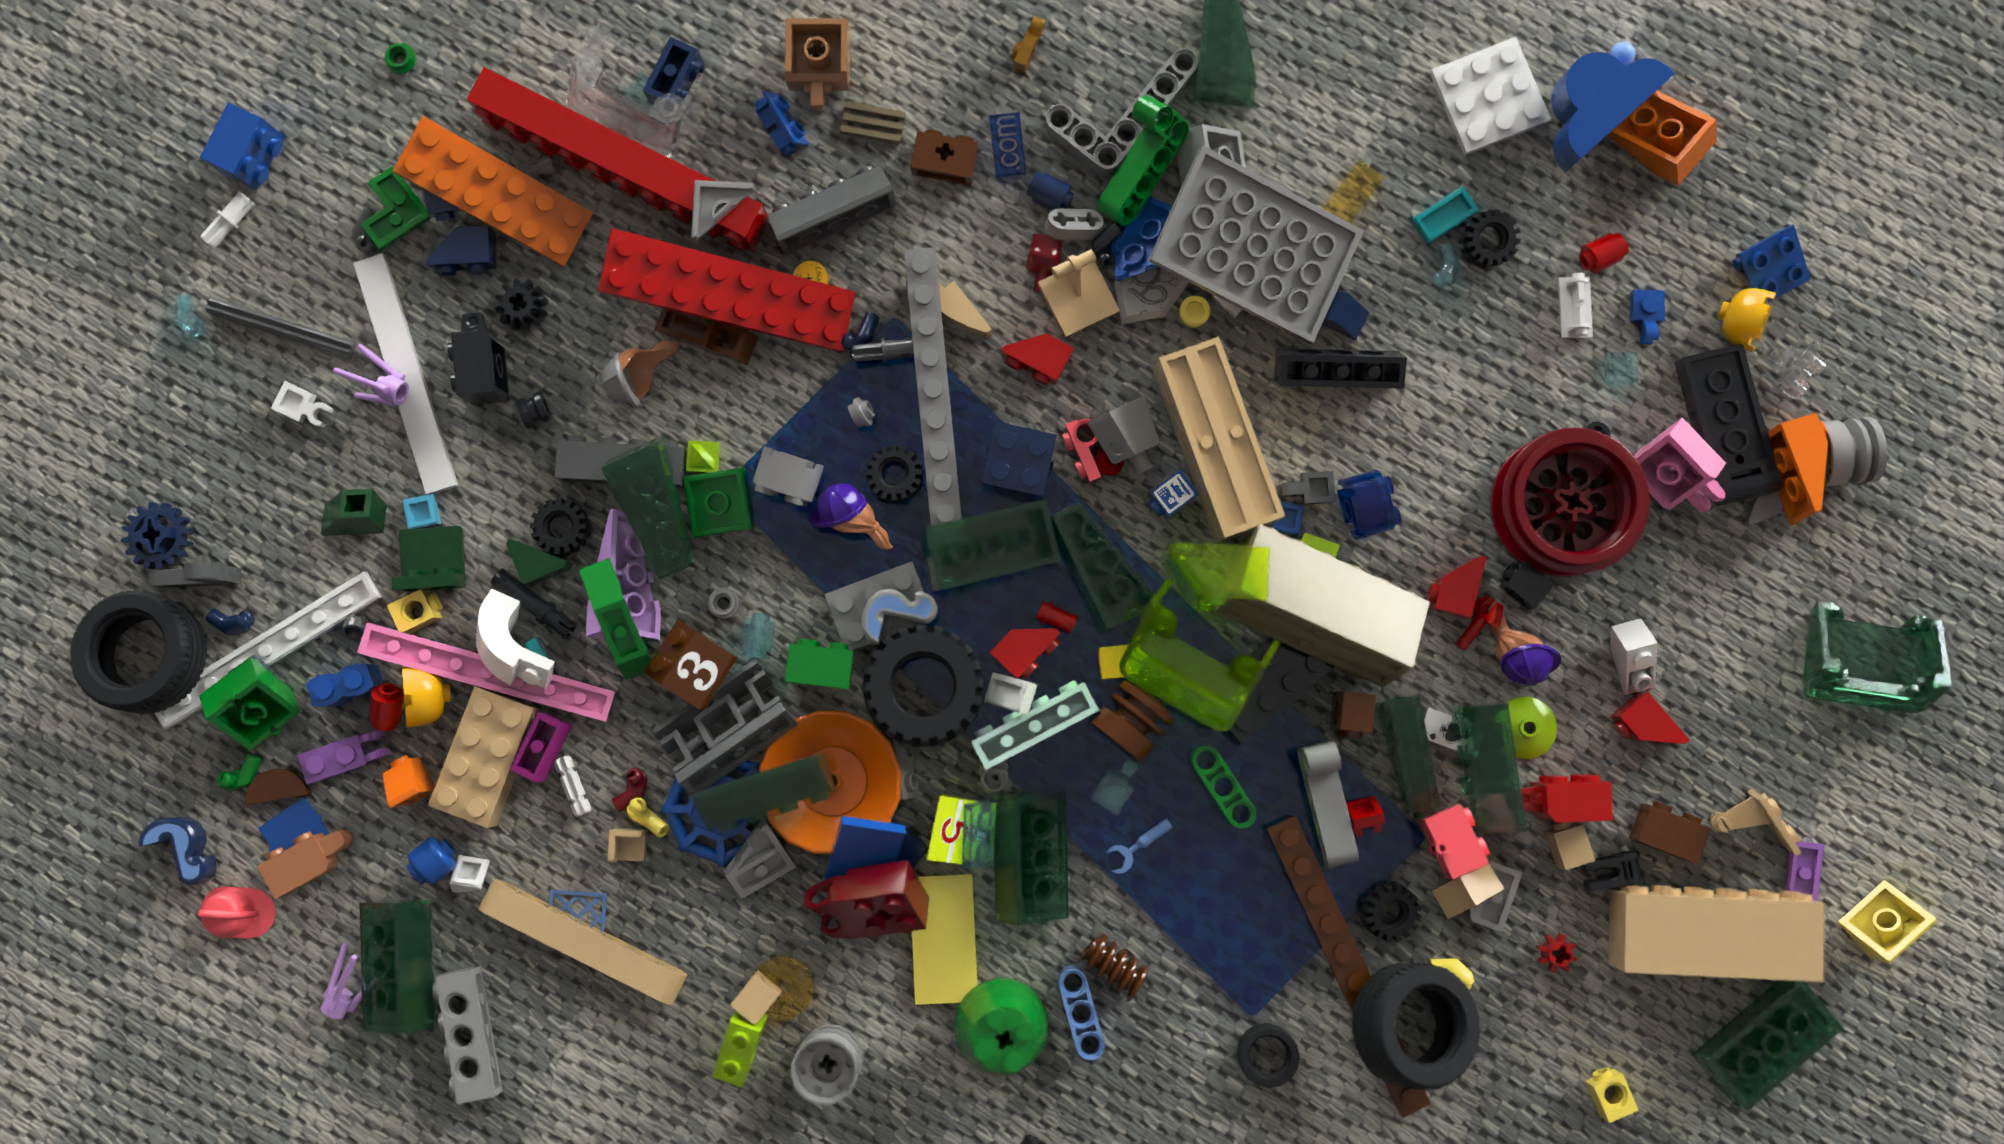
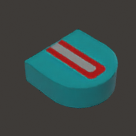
(538, 646)

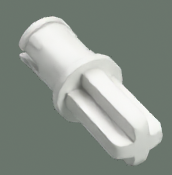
(227, 219)

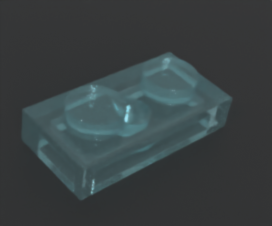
(978, 834)

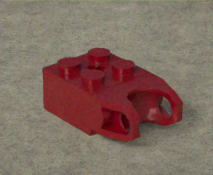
(871, 901)

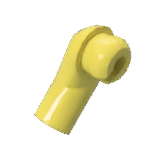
(640, 813)
(1457, 968)

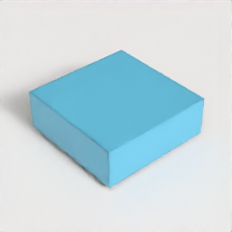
(421, 511)

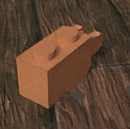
(303, 862)

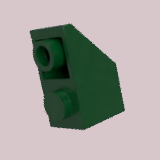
(354, 513)

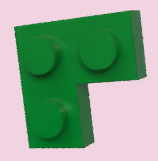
(401, 213)

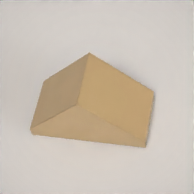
(1467, 891)

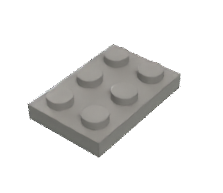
(849, 602)

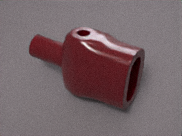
(1042, 256)

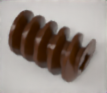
(1114, 966)

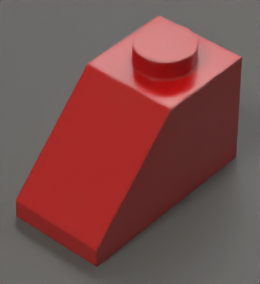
(1457, 590)
(1646, 720)

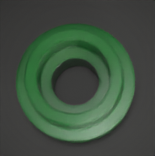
(396, 50)

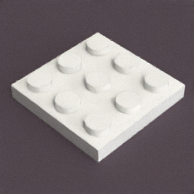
(1490, 96)

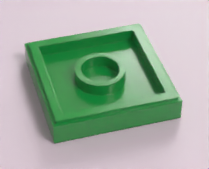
(718, 502)

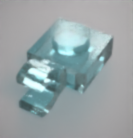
(1114, 790)

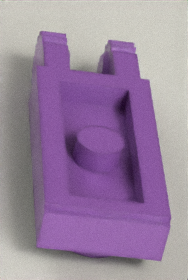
(340, 757)

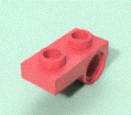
(1085, 465)

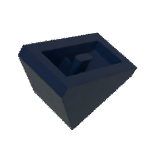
(1346, 315)

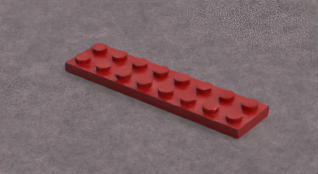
(725, 290)

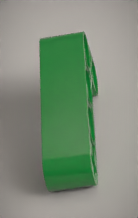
(1145, 162)

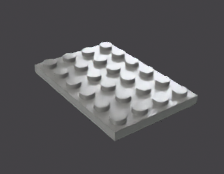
(1255, 245)

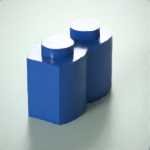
(340, 688)

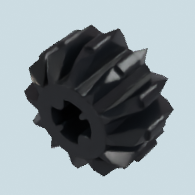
(522, 317)

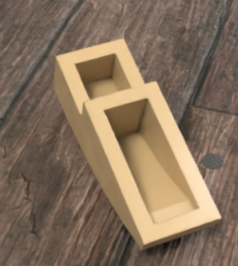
(960, 311)

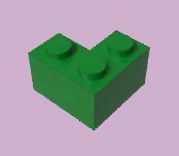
(820, 665)

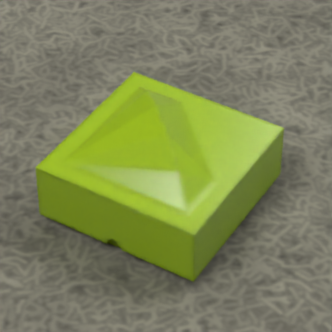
(702, 456)

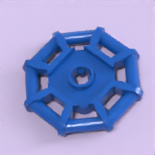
(686, 841)

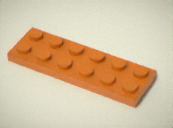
(492, 191)

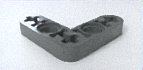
(195, 575)

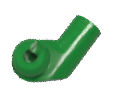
(240, 777)

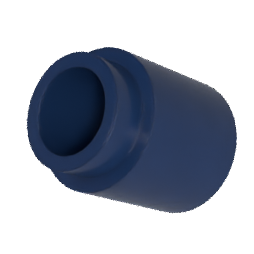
(1050, 191)

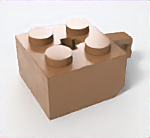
(817, 74)

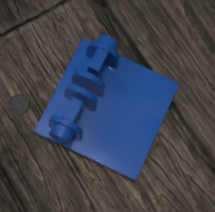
(1774, 263)

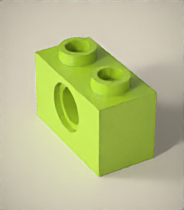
(738, 1049)

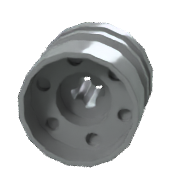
(1855, 451)
(816, 1078)

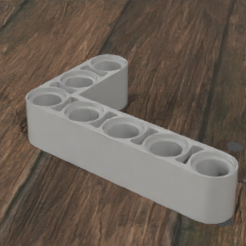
(1111, 143)

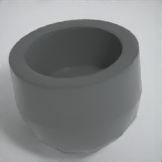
(354, 621)

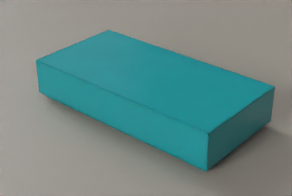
(1445, 215)

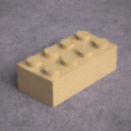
(478, 765)

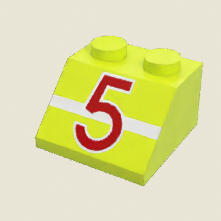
(947, 832)

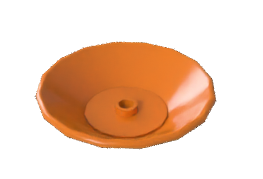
(859, 760)

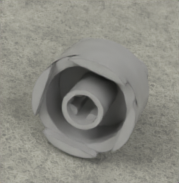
(787, 475)

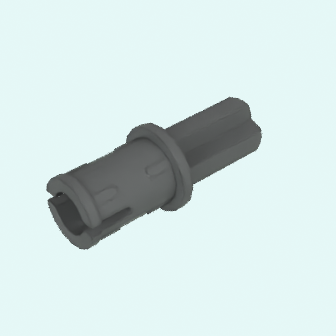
(884, 350)

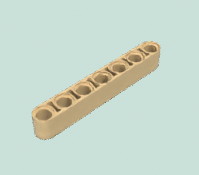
(582, 942)

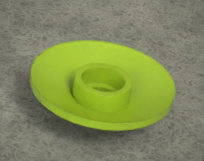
(1544, 727)

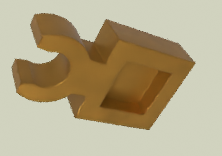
(1024, 51)

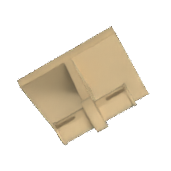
(1078, 294)
(1755, 812)

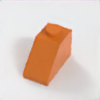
(407, 782)

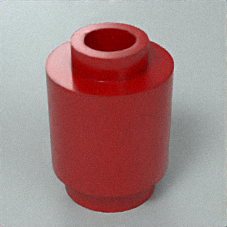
(1603, 252)
(386, 706)

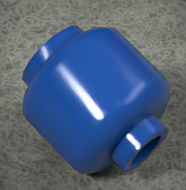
(431, 860)

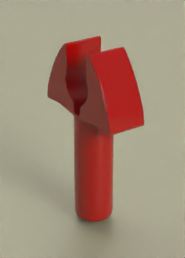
(1481, 619)

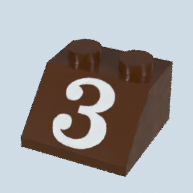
(690, 665)

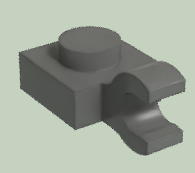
(1313, 487)

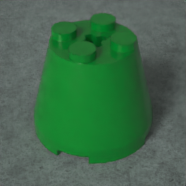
(990, 1011)

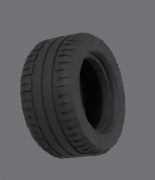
(95, 650)
(1455, 1033)

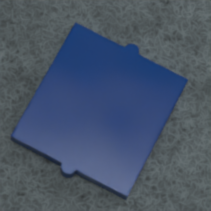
(292, 823)

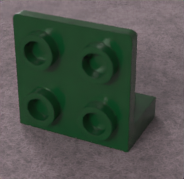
(431, 559)

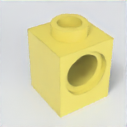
(402, 611)
(1620, 1104)

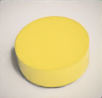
(1194, 311)

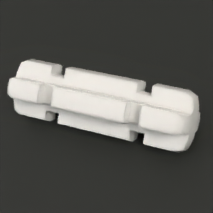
(572, 785)

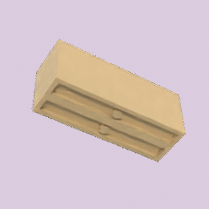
(1217, 440)
(1716, 933)

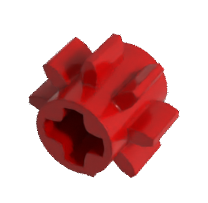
(1556, 961)

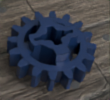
(152, 523)

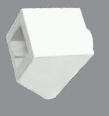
(1634, 655)

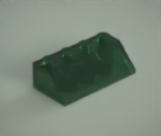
(1490, 767)
(764, 792)
(1030, 857)
(396, 966)

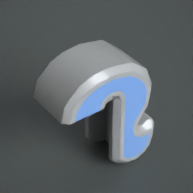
(895, 604)

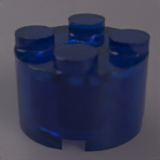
(1368, 504)

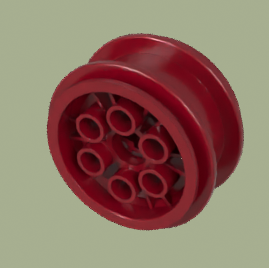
(1621, 502)

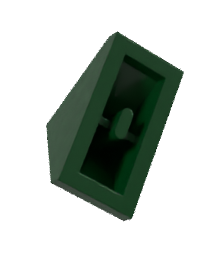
(535, 565)

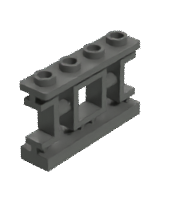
(735, 744)

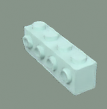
(1041, 722)

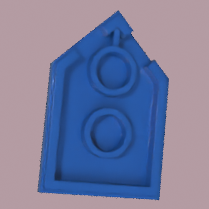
(1138, 240)

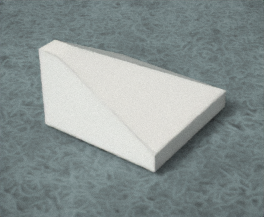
(468, 874)

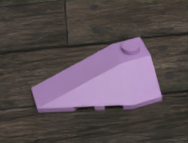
(627, 558)

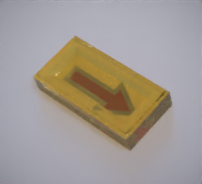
(1354, 192)

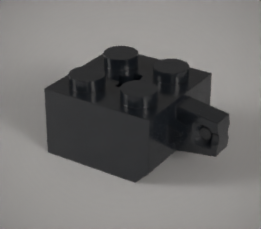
(478, 363)

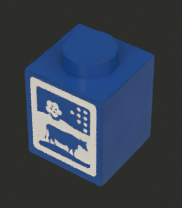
(1172, 495)

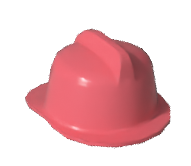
(237, 912)

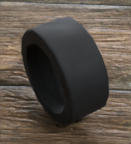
(1292, 1059)

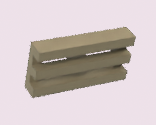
(875, 111)

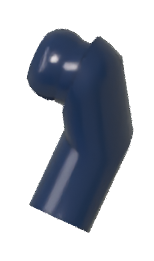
(864, 332)
(231, 625)

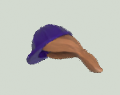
(848, 512)
(1523, 656)

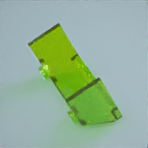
(1217, 572)
(1185, 674)

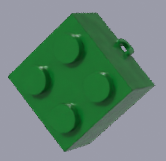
(249, 704)

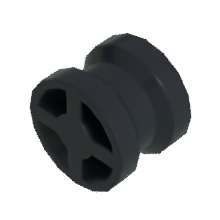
(533, 410)

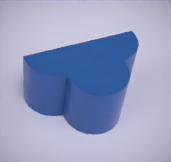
(1597, 98)

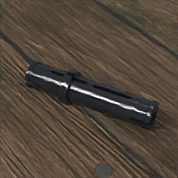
(543, 611)

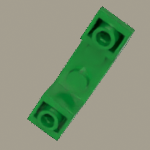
(615, 618)

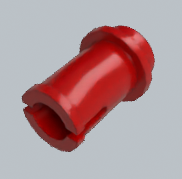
(1056, 617)

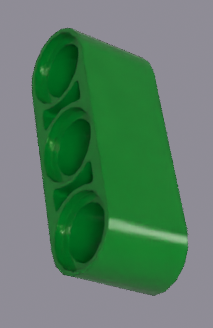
(1233, 797)

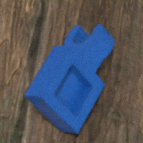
(1648, 310)

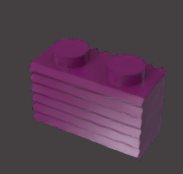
(541, 747)

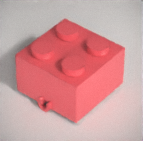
(1455, 841)

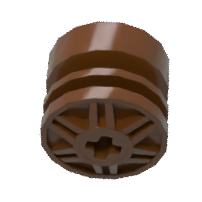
(1133, 720)

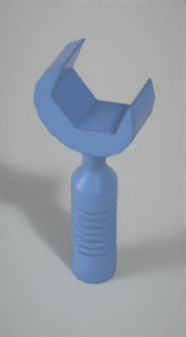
(1142, 842)

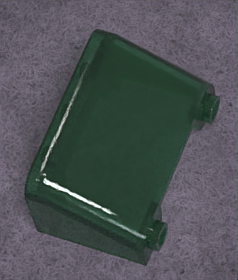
(1875, 663)

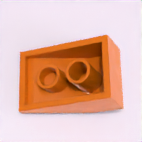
(1666, 136)
(1801, 461)

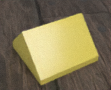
(1886, 923)

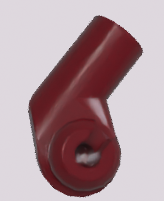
(635, 789)

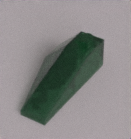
(1224, 57)

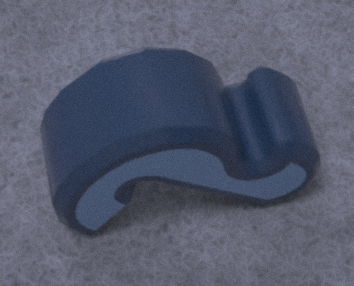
(187, 844)

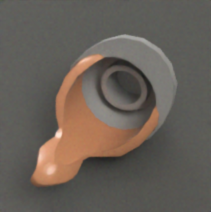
(631, 373)

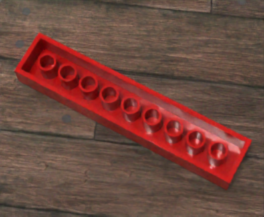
(606, 155)

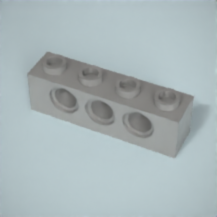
(463, 1084)

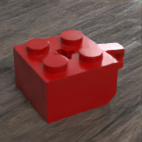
(1575, 800)

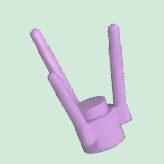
(390, 389)
(338, 998)

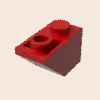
(1040, 355)
(1022, 647)

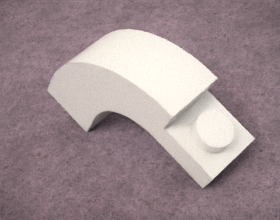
(500, 651)

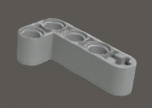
(1327, 803)

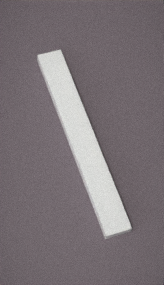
(400, 354)
(282, 639)

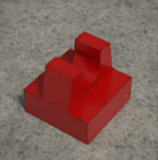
(1364, 814)

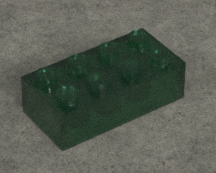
(989, 545)
(1767, 1042)

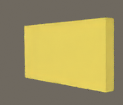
(947, 947)

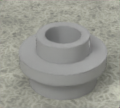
(861, 412)
(713, 603)

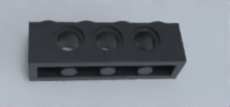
(1340, 368)

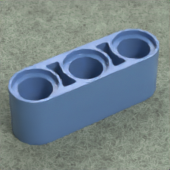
(1087, 1026)

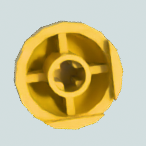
(1746, 316)
(423, 696)

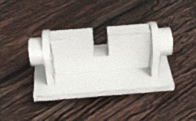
(1575, 306)

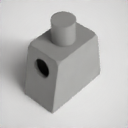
(1127, 434)

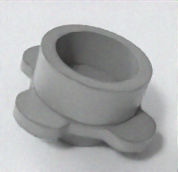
(991, 785)

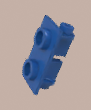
(775, 112)

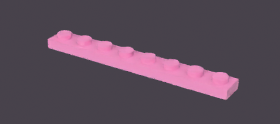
(469, 668)

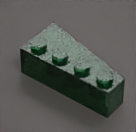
(649, 500)
(1099, 569)

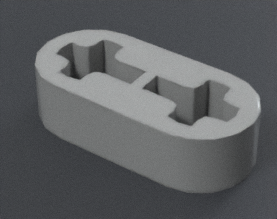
(1074, 224)

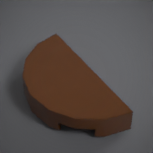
(276, 785)

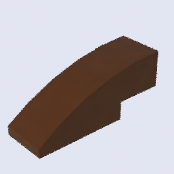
(708, 335)

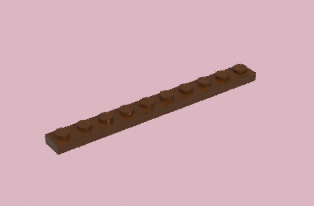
(1331, 932)

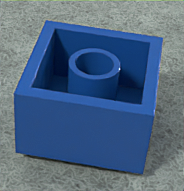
(242, 146)

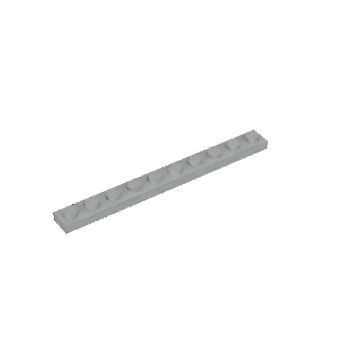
(932, 385)

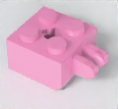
(1679, 466)

